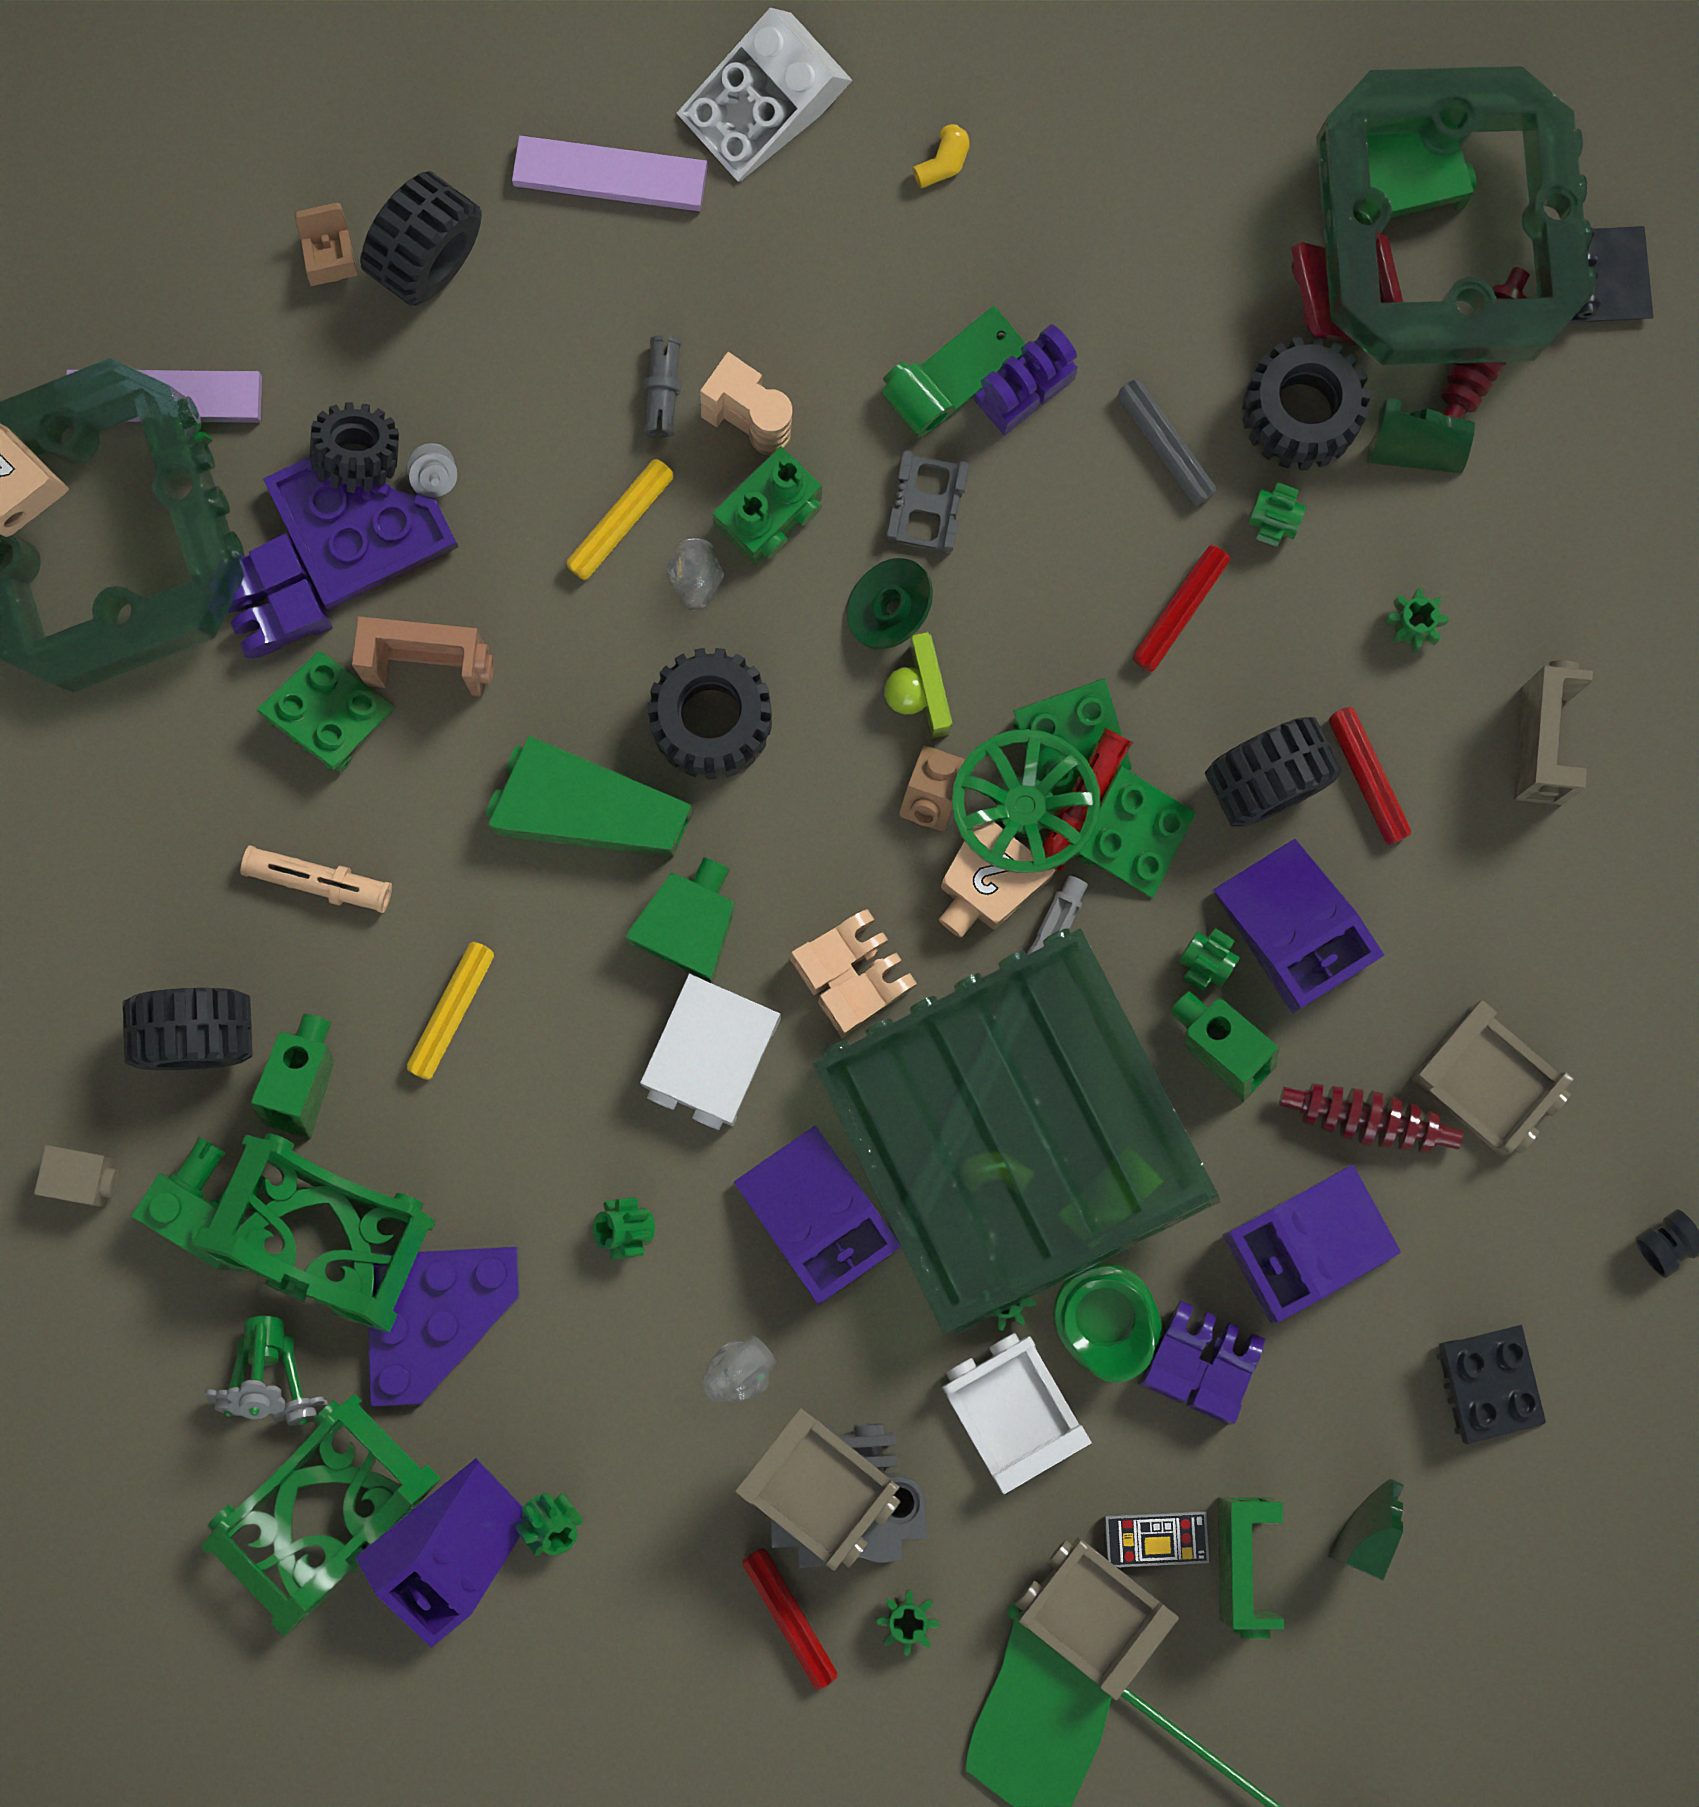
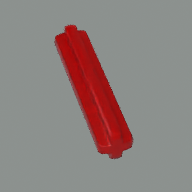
(1181, 608)
(1369, 775)
(790, 1618)

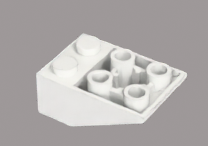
(763, 93)

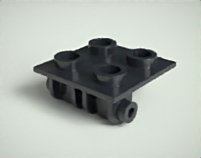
(1621, 276)
(1491, 1384)

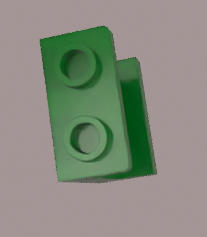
(1415, 176)
(1236, 1564)

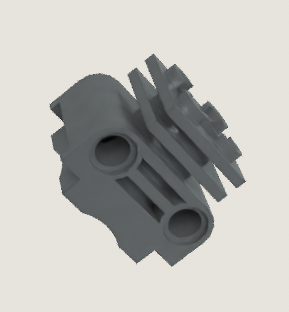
(884, 1540)

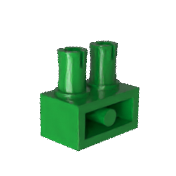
(769, 506)
(176, 1203)

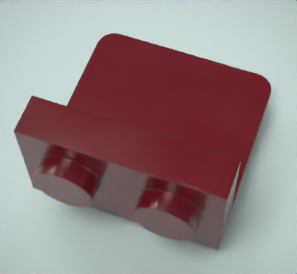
(1311, 275)

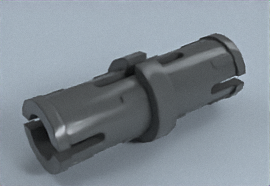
(662, 386)

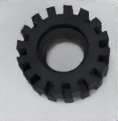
(350, 466)

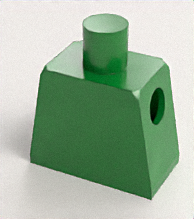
(687, 921)
(1238, 1060)
(291, 1096)

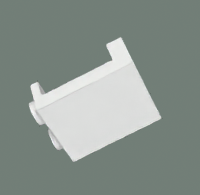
(709, 1052)
(1014, 1412)

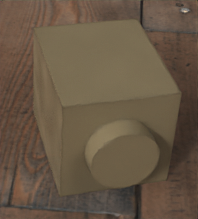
(76, 1176)

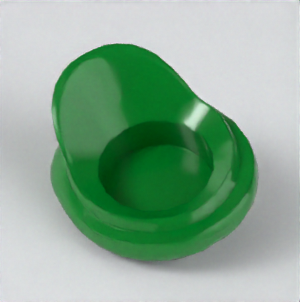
(1108, 1321)

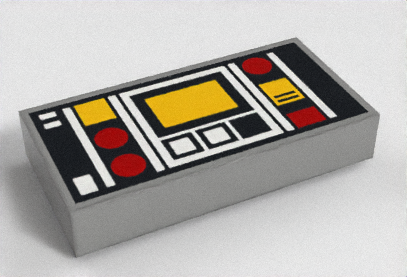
(1156, 1539)

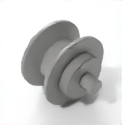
(431, 470)

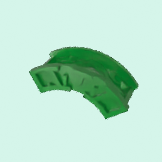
(246, 1251)
(305, 1583)

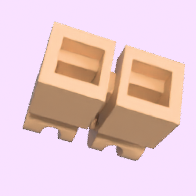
(737, 396)
(829, 964)

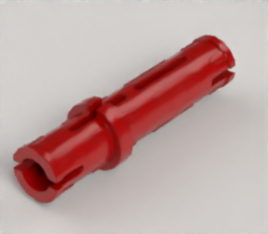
(1104, 763)

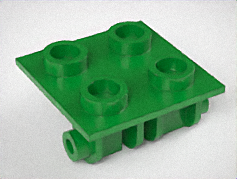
(325, 710)
(1075, 717)
(1136, 832)

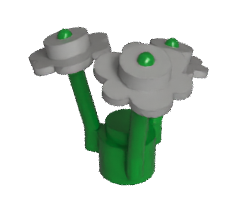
(252, 1399)

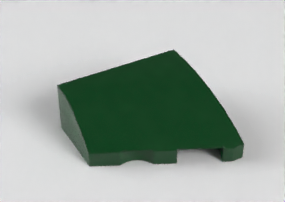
(1420, 439)
(1372, 1532)

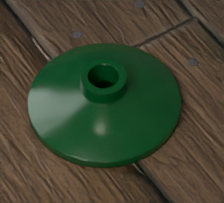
(889, 603)

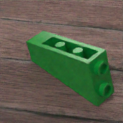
(583, 804)

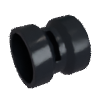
(1669, 1243)

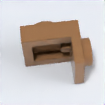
(326, 244)
(931, 789)

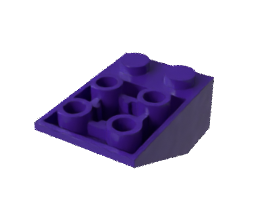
(1297, 925)
(817, 1214)
(1311, 1244)
(444, 1552)

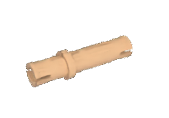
(371, 893)

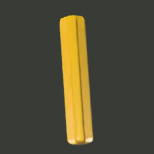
(620, 519)
(450, 1010)

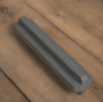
(1167, 442)

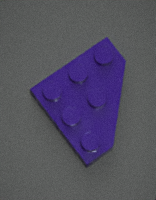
(356, 537)
(440, 1319)

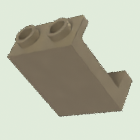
(1537, 771)
(1492, 1081)
(820, 1490)
(1095, 1616)

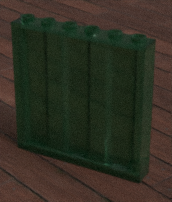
(1014, 1131)

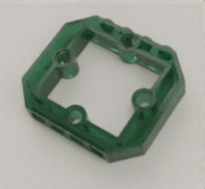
(1476, 102)
(157, 624)

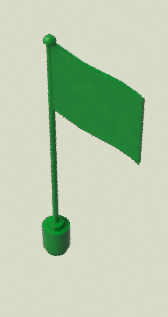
(1048, 1725)

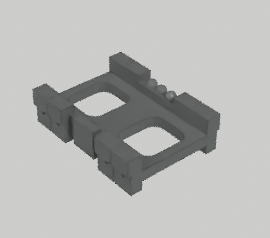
(912, 500)

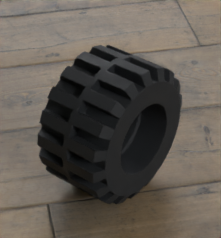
(420, 238)
(1314, 367)
(700, 674)
(1273, 771)
(187, 1029)

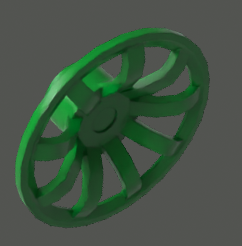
(1025, 802)

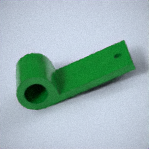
(953, 375)

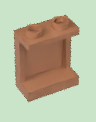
(418, 642)

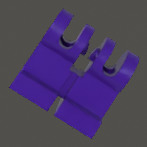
(1024, 382)
(293, 602)
(1215, 1386)

